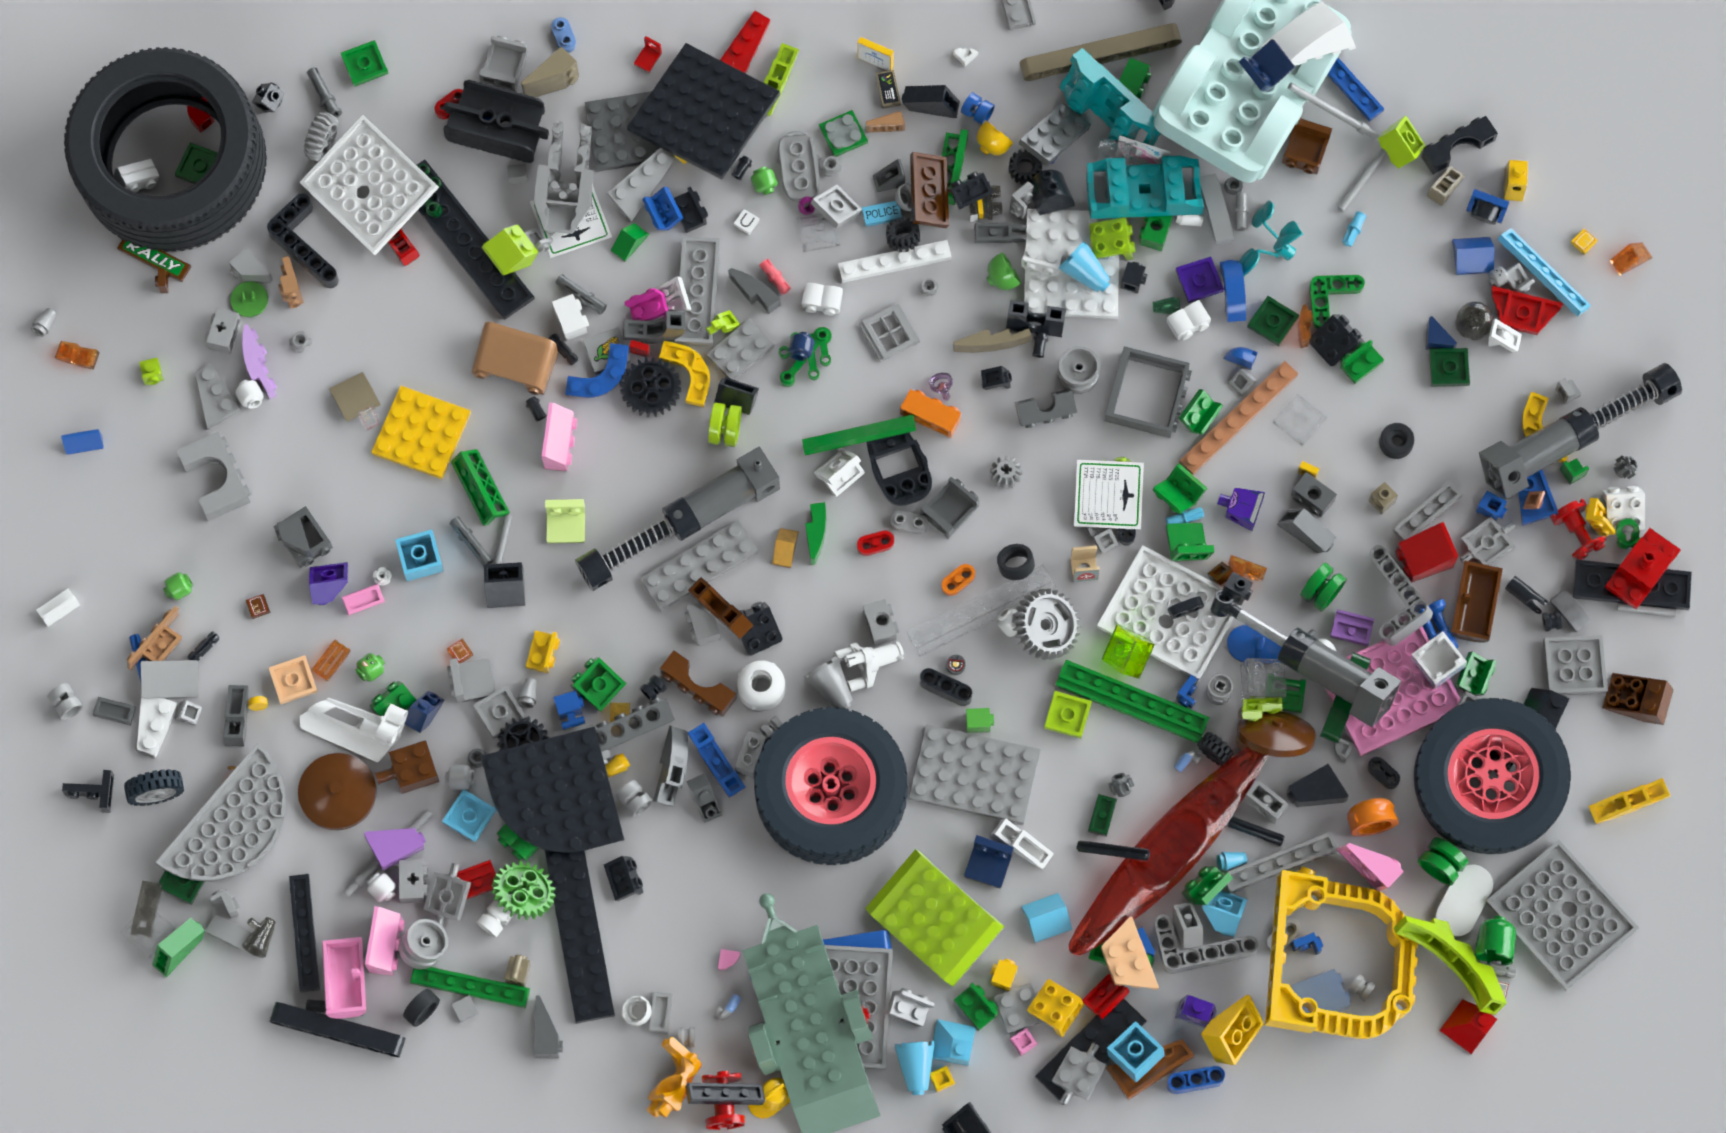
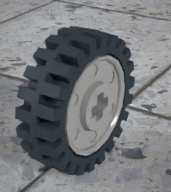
(153, 787)

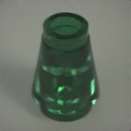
(1166, 305)

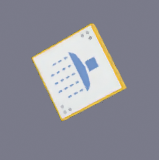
(875, 54)

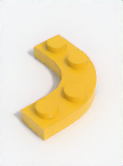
(696, 367)
(1533, 415)

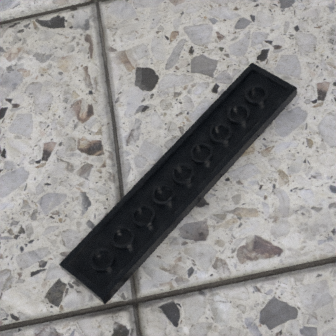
(465, 243)
(580, 936)

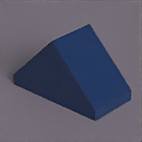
(1437, 336)

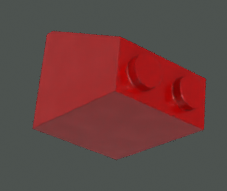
(1427, 553)

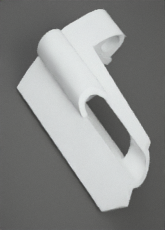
(369, 738)

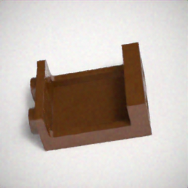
(1307, 146)

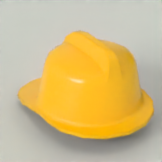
(775, 1099)

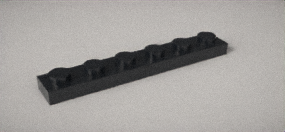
(304, 933)

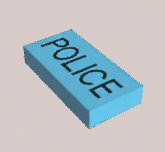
(881, 213)

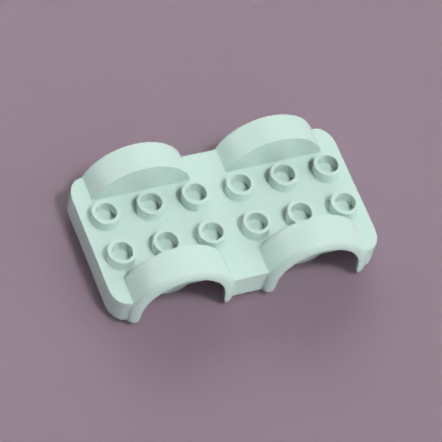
(1217, 106)

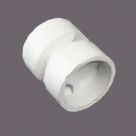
(494, 919)

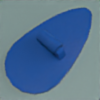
(1248, 643)

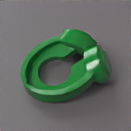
(1622, 542)

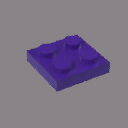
(1199, 279)

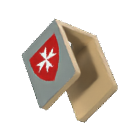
(1087, 556)

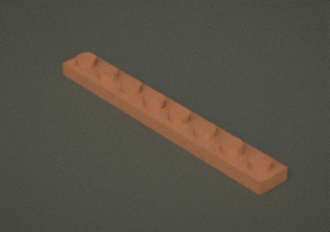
(1238, 418)

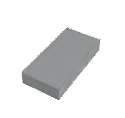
(660, 1013)

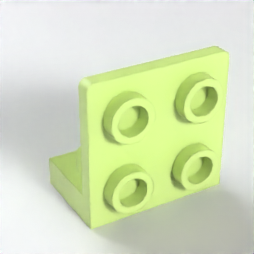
(565, 521)

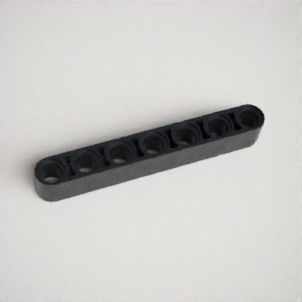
(337, 1029)

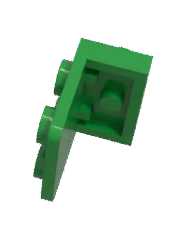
(1180, 490)

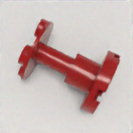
(1575, 523)
(724, 1114)

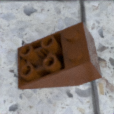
(1639, 697)

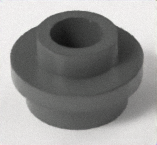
(1233, 181)
(475, 752)

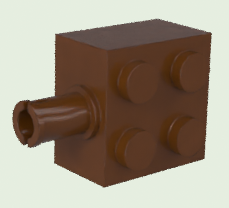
(410, 767)

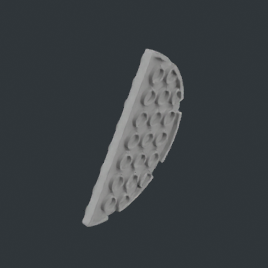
(233, 825)

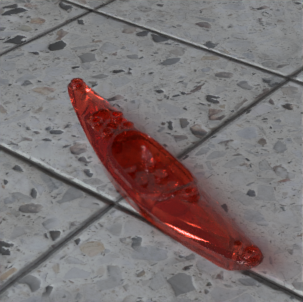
(1174, 847)

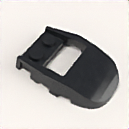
(906, 486)

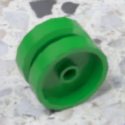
(1322, 587)
(1443, 861)

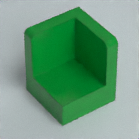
(1573, 471)

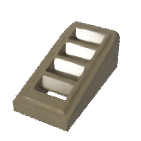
(1440, 195)

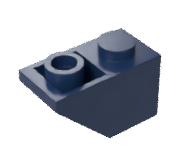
(423, 711)

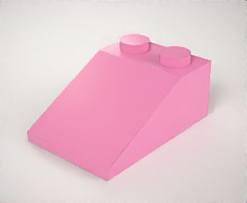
(1374, 867)

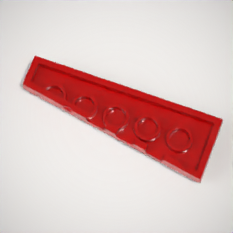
(746, 42)

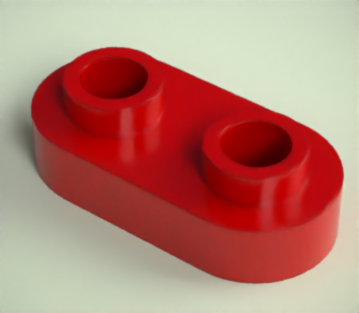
(441, 114)
(874, 541)

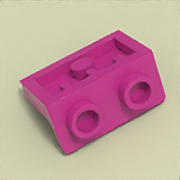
(647, 305)

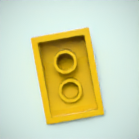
(1233, 1031)

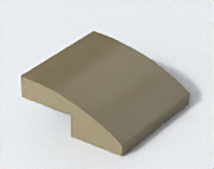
(354, 396)

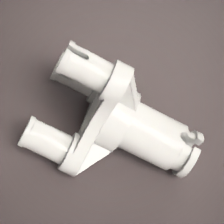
(868, 661)

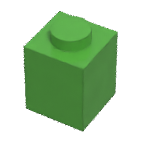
(979, 720)

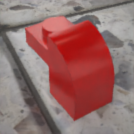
(199, 118)

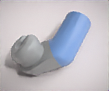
(1186, 758)
(723, 1013)

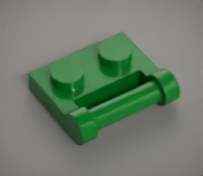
(1294, 699)

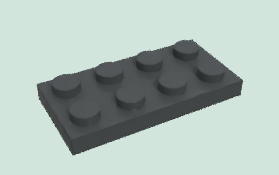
(1054, 134)

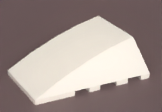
(1313, 35)

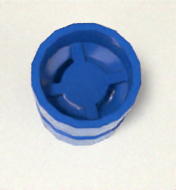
(983, 111)

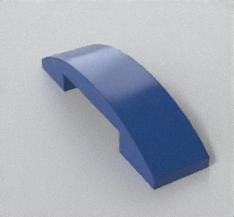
(715, 760)

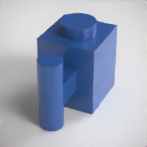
(568, 707)

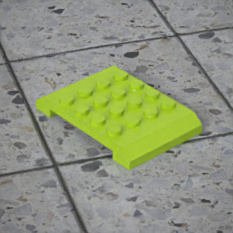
(934, 918)

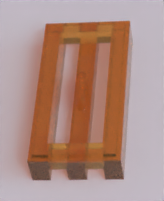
(315, 669)

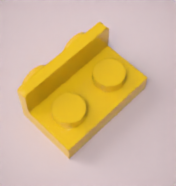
(542, 651)

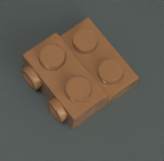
(289, 286)

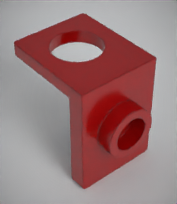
(648, 55)

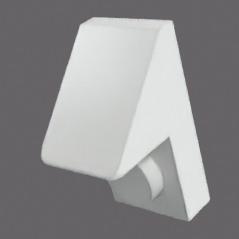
(1505, 336)

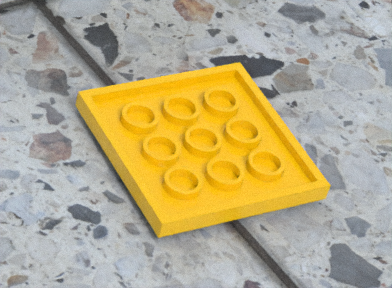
(421, 432)

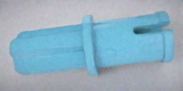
(1354, 229)
(1186, 517)

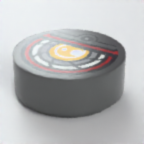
(956, 664)

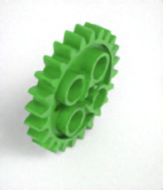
(523, 890)

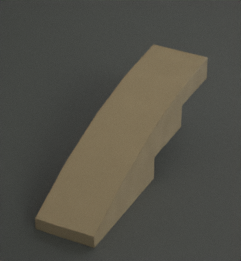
(985, 342)

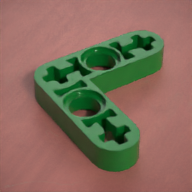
(1328, 289)

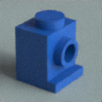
(1492, 500)

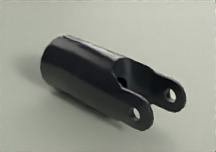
(1525, 594)

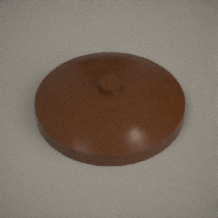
(1277, 735)
(337, 791)

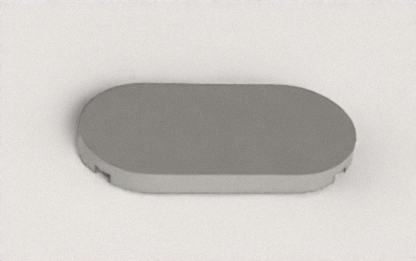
(798, 166)

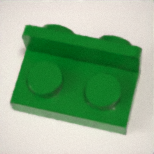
(1361, 361)
(1200, 412)
(976, 1006)

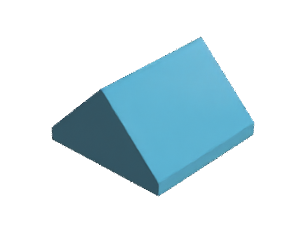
(1047, 917)

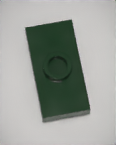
(1102, 815)

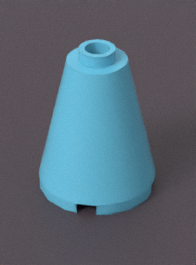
(1085, 268)
(916, 1064)

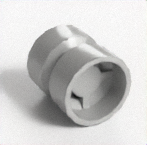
(1219, 689)
(65, 703)
(634, 798)

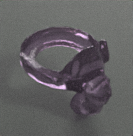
(943, 387)

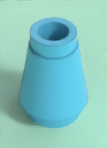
(1230, 860)

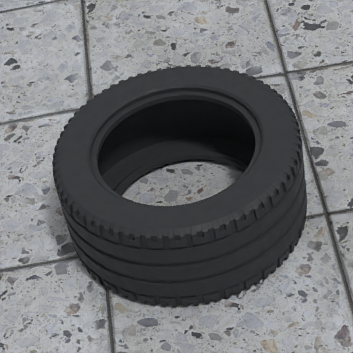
(144, 83)

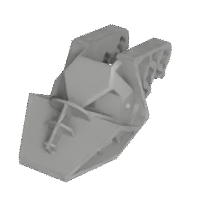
(560, 203)

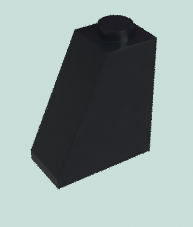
(931, 100)
(1317, 788)

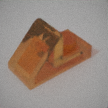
(1246, 567)

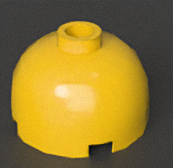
(992, 140)

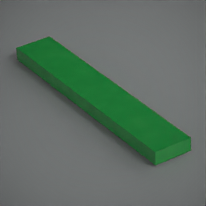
(859, 435)
(471, 985)

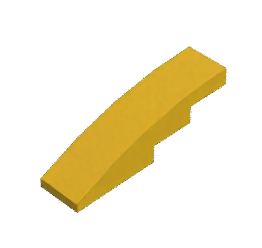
(1629, 801)

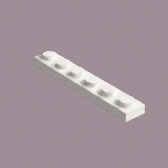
(894, 261)

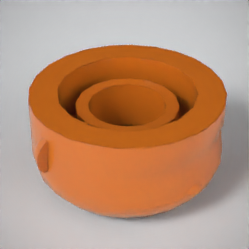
(1372, 817)

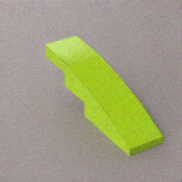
(781, 69)

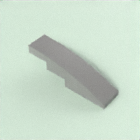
(1216, 209)

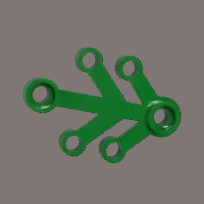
(822, 342)

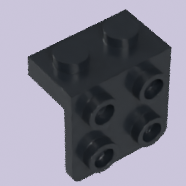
(1335, 339)
(765, 629)

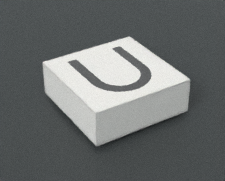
(746, 222)

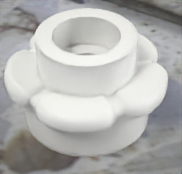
(382, 581)

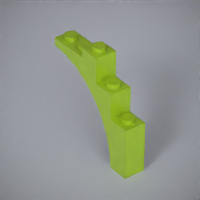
(1459, 956)

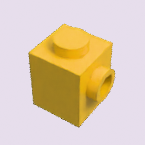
(1003, 974)

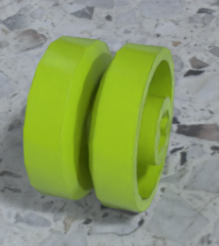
(722, 424)

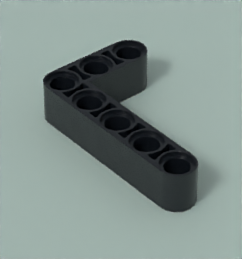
(299, 245)

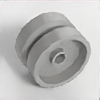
(1078, 369)
(423, 944)

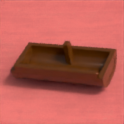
(1476, 602)

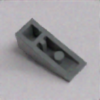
(546, 1039)

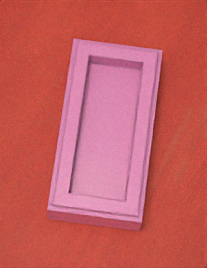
(363, 599)

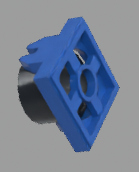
(1487, 207)

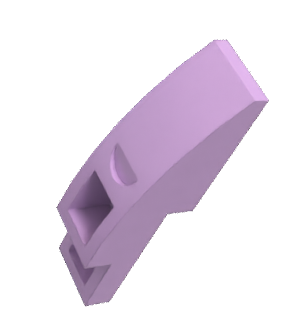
(255, 360)

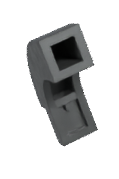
(655, 331)

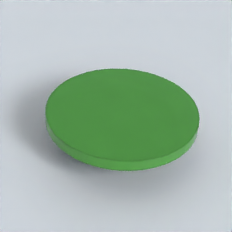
(249, 299)

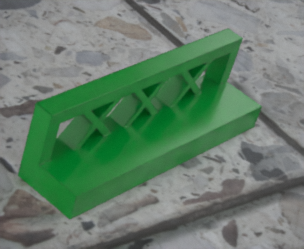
(959, 157)
(476, 486)

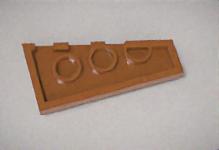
(1174, 1056)

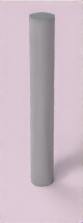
(503, 539)
(1647, 610)

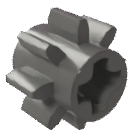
(1625, 467)
(1121, 784)

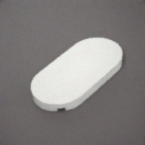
(1465, 899)

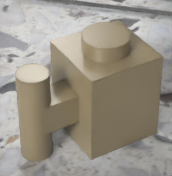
(517, 970)

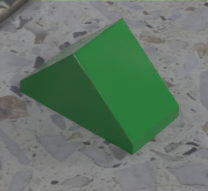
(628, 241)

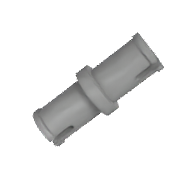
(1241, 211)

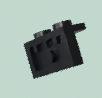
(970, 190)
(693, 214)
(623, 877)

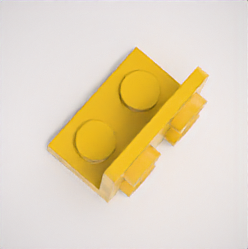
(1056, 1006)

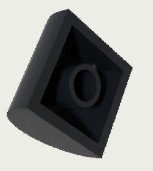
(1050, 192)

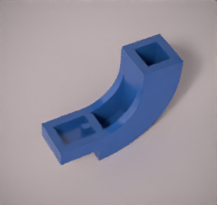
(1234, 290)

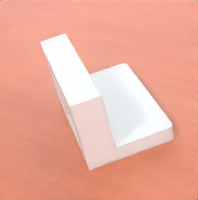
(58, 607)

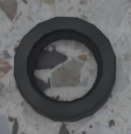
(1011, 551)
(421, 1007)

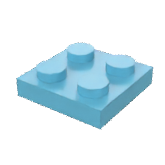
(469, 815)

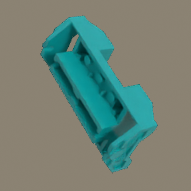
(1107, 98)
(1144, 188)

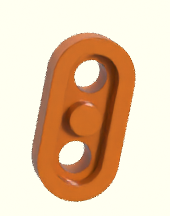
(957, 580)

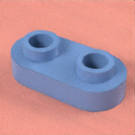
(563, 33)

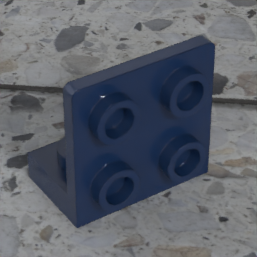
(1267, 66)
(989, 862)

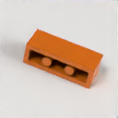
(931, 412)

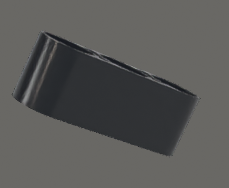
(940, 679)

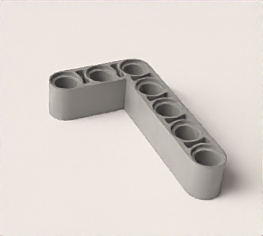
(1404, 591)
(1199, 952)

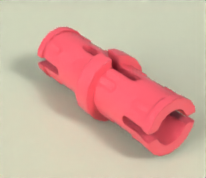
(774, 276)

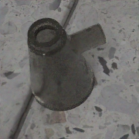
(260, 938)

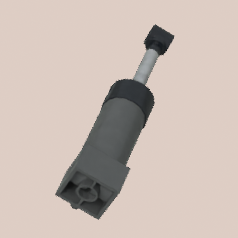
(1366, 691)

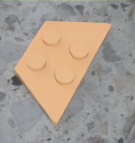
(1128, 958)

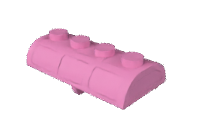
(344, 978)

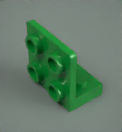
(1188, 542)

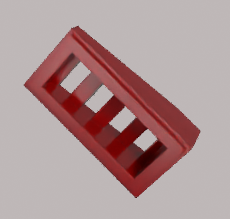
(408, 254)

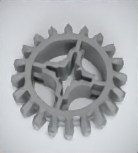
(320, 136)

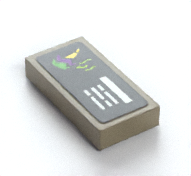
(888, 89)

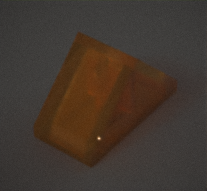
(1630, 257)

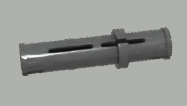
(587, 298)
(465, 534)

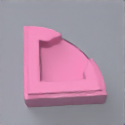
(727, 959)

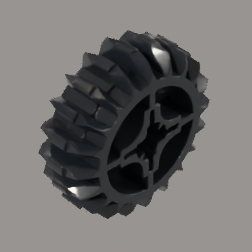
(517, 737)

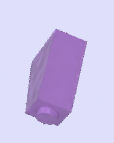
(394, 845)

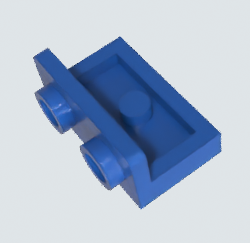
(663, 209)

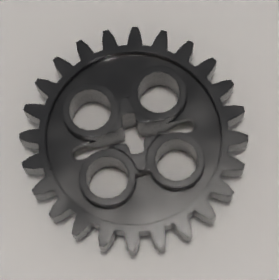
(636, 378)

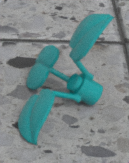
(1282, 246)

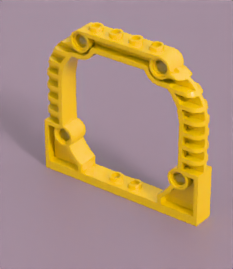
(1285, 1006)

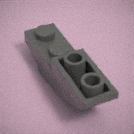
(674, 766)

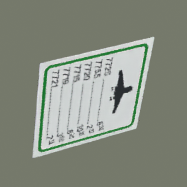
(590, 230)
(1108, 494)

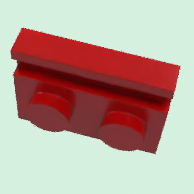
(480, 876)
(1105, 996)

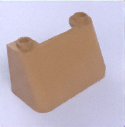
(515, 357)

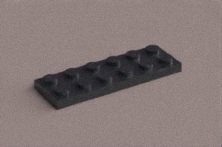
(1670, 591)
(1097, 1031)

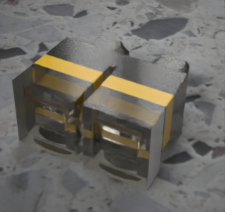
(984, 207)

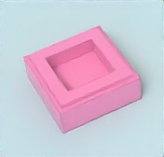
(1023, 1041)

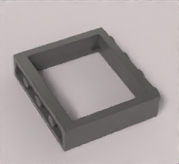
(1157, 361)

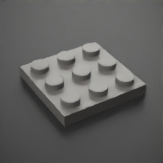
(1575, 665)

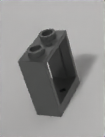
(319, 550)

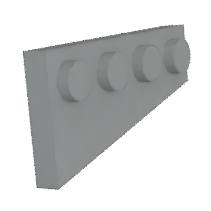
(640, 183)

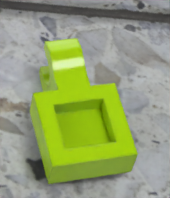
(725, 321)

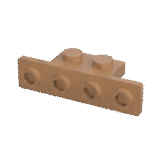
(159, 643)

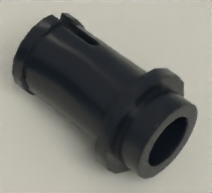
(741, 168)
(1039, 346)
(536, 409)

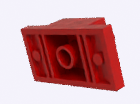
(1642, 568)

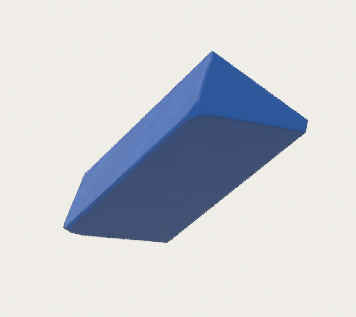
(82, 441)

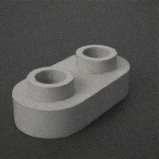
(908, 524)
(1290, 936)

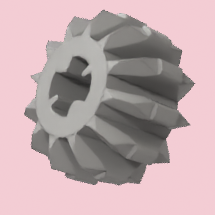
(1013, 471)

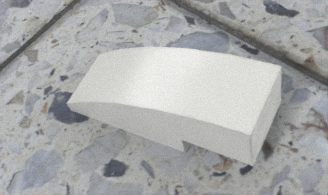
(1023, 843)

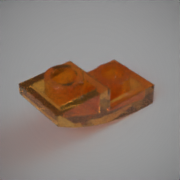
(1304, 323)
(77, 355)

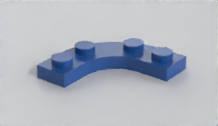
(606, 380)

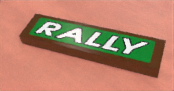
(156, 259)

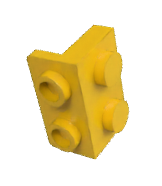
(1597, 518)

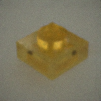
(617, 709)

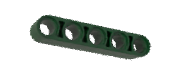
(1340, 708)

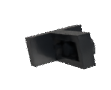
(93, 791)

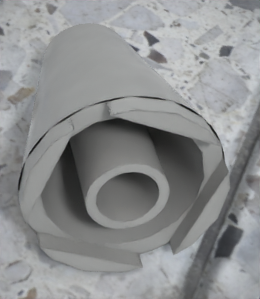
(831, 683)

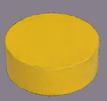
(257, 703)

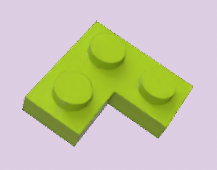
(1254, 707)

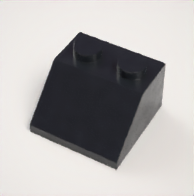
(1547, 703)

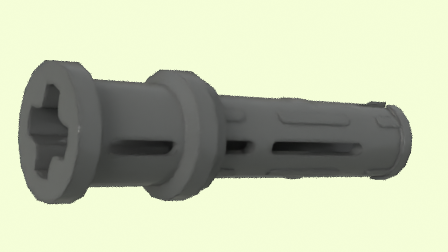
(327, 100)

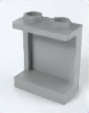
(504, 63)

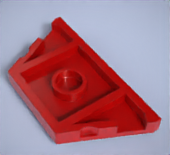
(1523, 311)

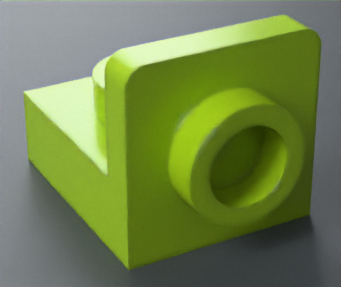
(151, 371)

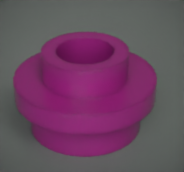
(808, 210)

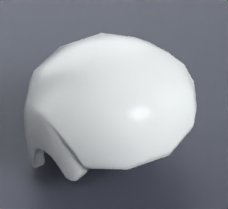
(636, 1010)

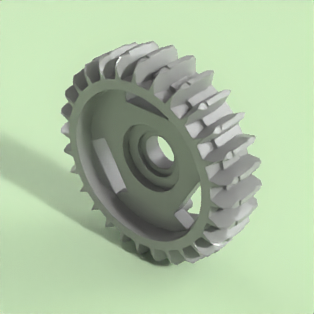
(1058, 628)

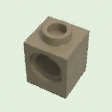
(1383, 498)

